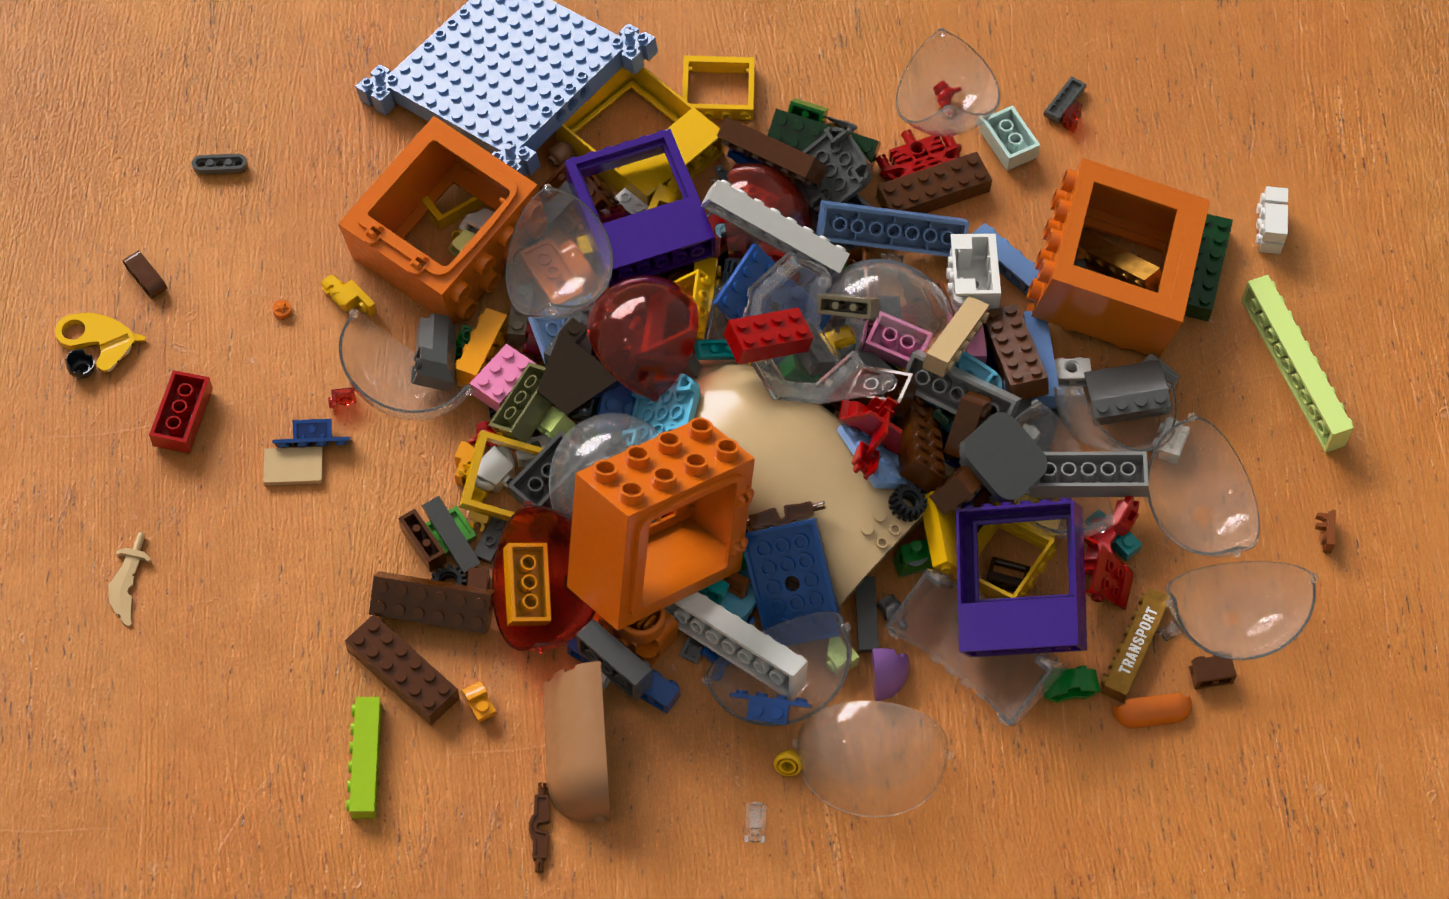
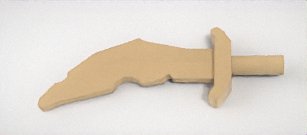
(124, 579)

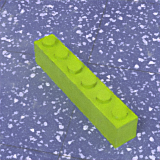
(365, 758)

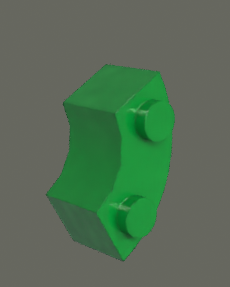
(1074, 684)

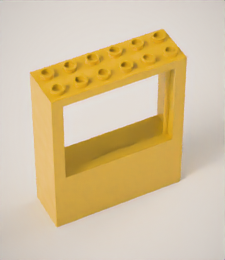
(691, 130)

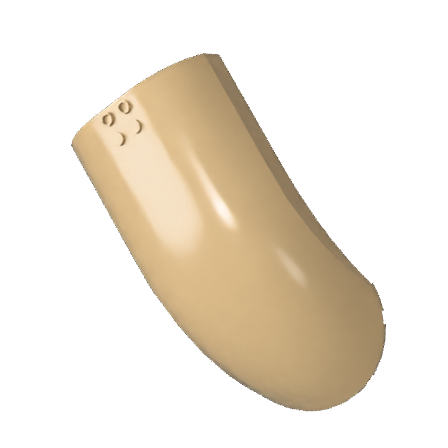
(803, 461)

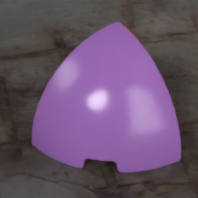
(889, 672)

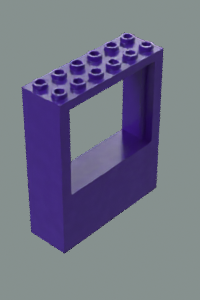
(656, 237)
(1020, 623)

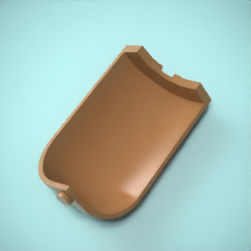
(576, 743)

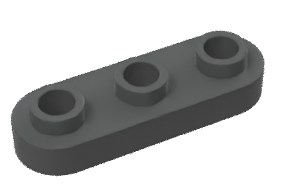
(212, 162)

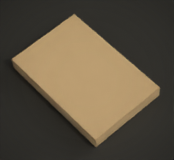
(293, 466)

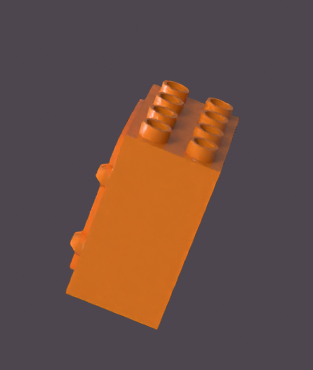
(394, 206)
(1134, 212)
(638, 567)

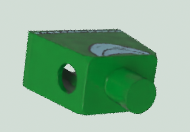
(912, 558)

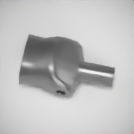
(888, 606)

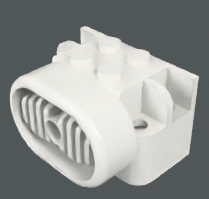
(973, 270)

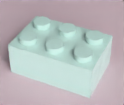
(1010, 138)

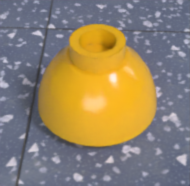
(787, 763)

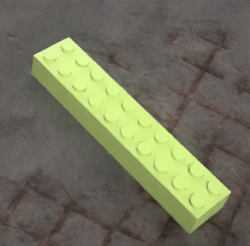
(1297, 363)

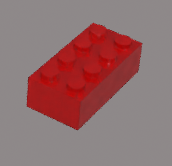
(768, 336)
(181, 411)

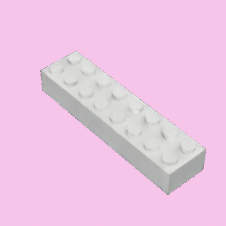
(772, 227)
(741, 644)

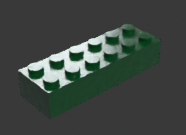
(802, 132)
(1208, 267)

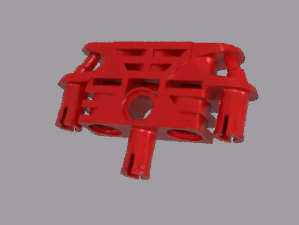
(917, 155)

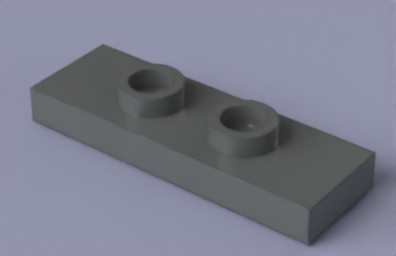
(1064, 99)
(489, 542)

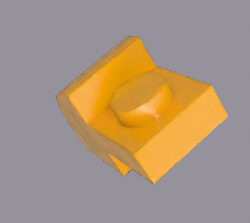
(462, 456)
(478, 701)

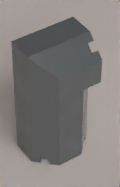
(435, 353)

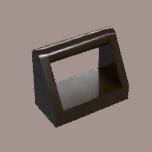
(1005, 581)

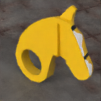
(110, 334)

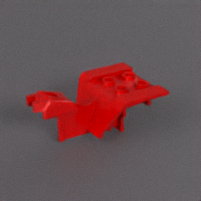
(875, 422)
(1110, 576)

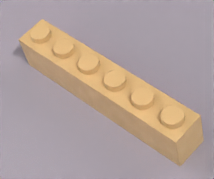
(956, 336)

